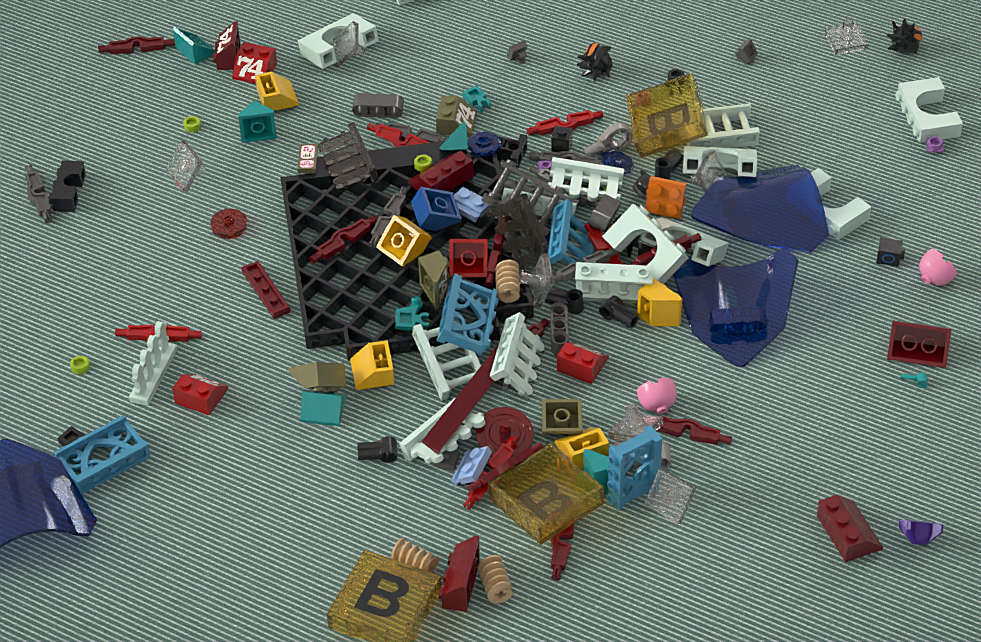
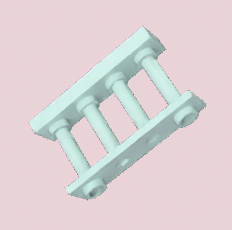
(730, 137)
(602, 281)
(437, 369)

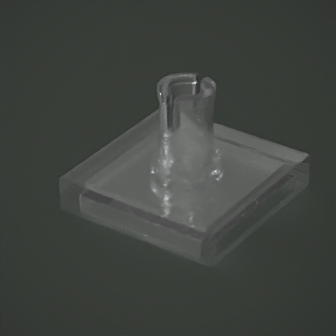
(846, 37)
(347, 44)
(185, 166)
(708, 171)
(539, 280)
(634, 424)
(670, 495)

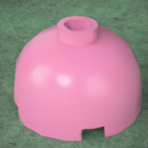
(935, 269)
(657, 396)

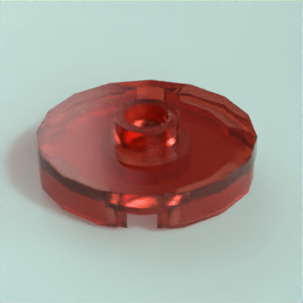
(228, 223)

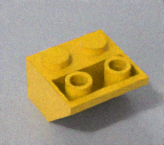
(275, 91)
(659, 305)
(372, 366)
(575, 444)

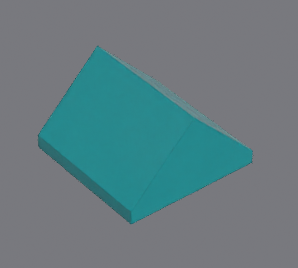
(192, 45)
(257, 123)
(457, 140)
(322, 407)
(596, 466)

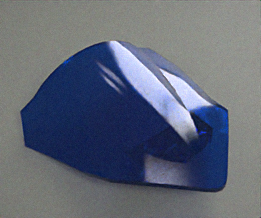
(771, 210)
(738, 307)
(38, 495)

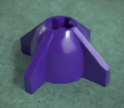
(920, 531)

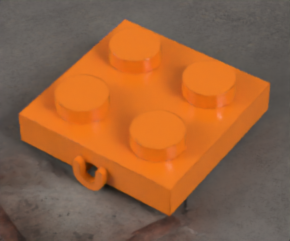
(665, 197)

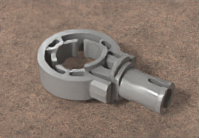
(605, 141)

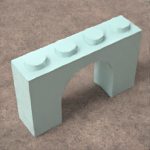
(318, 46)
(926, 125)
(741, 160)
(843, 219)
(636, 222)
(707, 251)

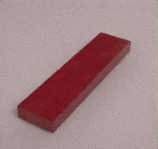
(266, 289)

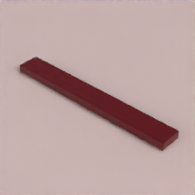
(461, 406)

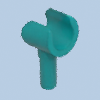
(921, 379)

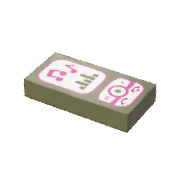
(307, 158)

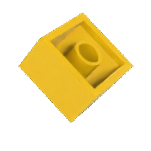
(403, 240)

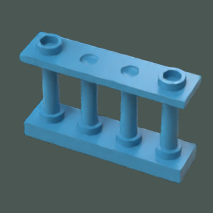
(559, 235)

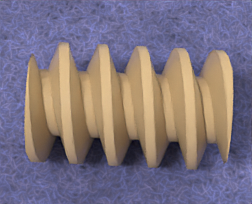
(507, 281)
(411, 556)
(495, 579)

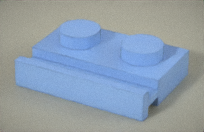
(470, 204)
(471, 465)

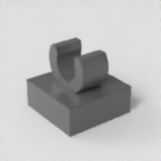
(746, 51)
(518, 52)
(450, 460)

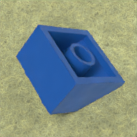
(435, 209)

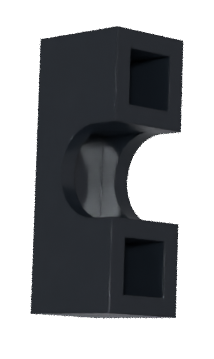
(64, 194)

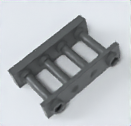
(511, 166)

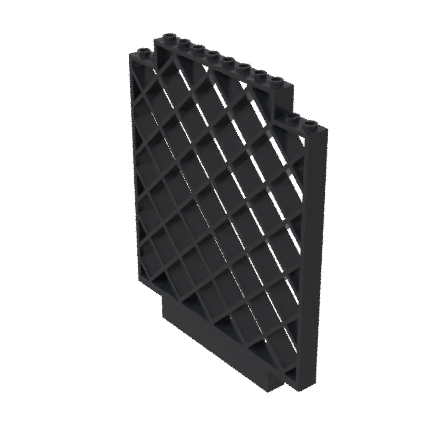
(393, 167)

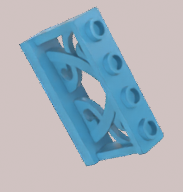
(448, 331)
(105, 436)
(624, 488)

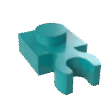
(476, 96)
(407, 318)

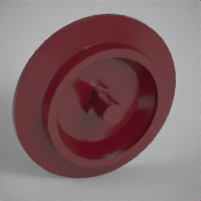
(501, 425)

